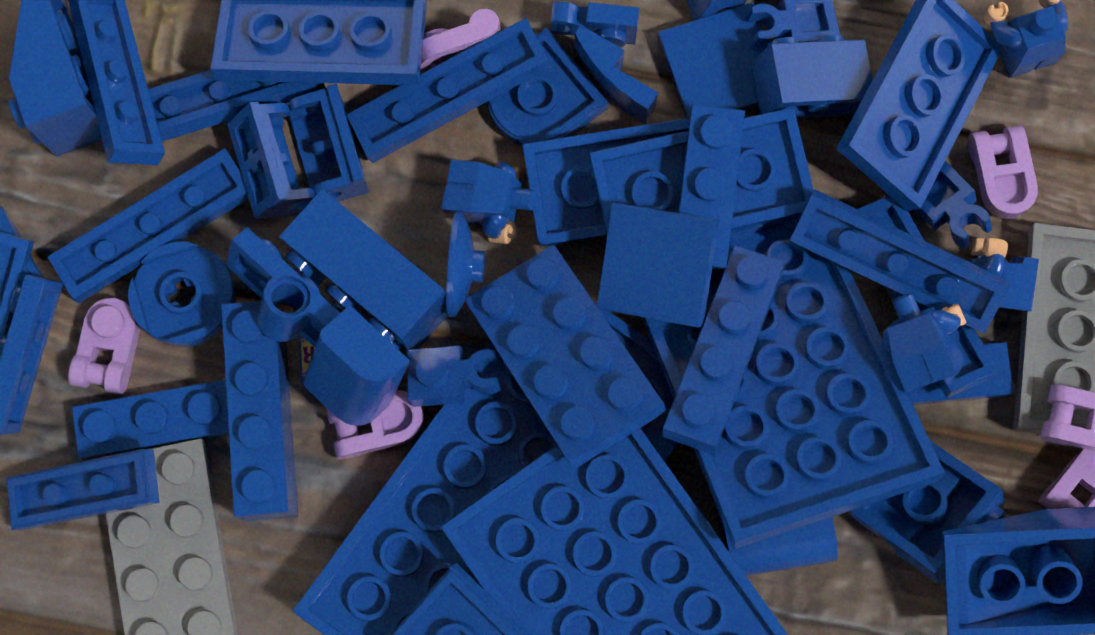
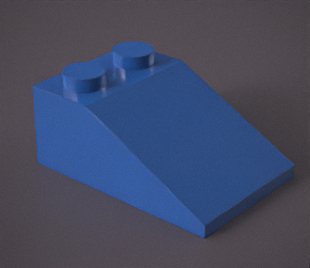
(51, 79)
(1022, 574)

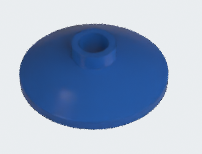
(463, 265)

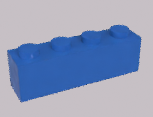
(258, 417)

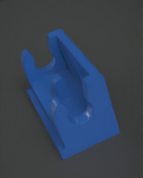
(327, 144)
(267, 161)

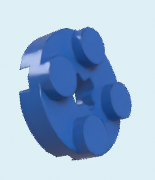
(157, 281)

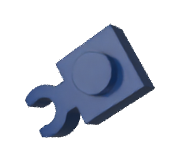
(794, 18)
(609, 21)
(953, 202)
(442, 375)

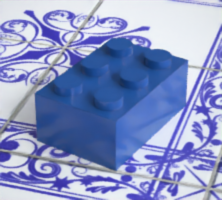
(364, 273)

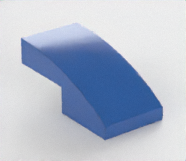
(604, 65)

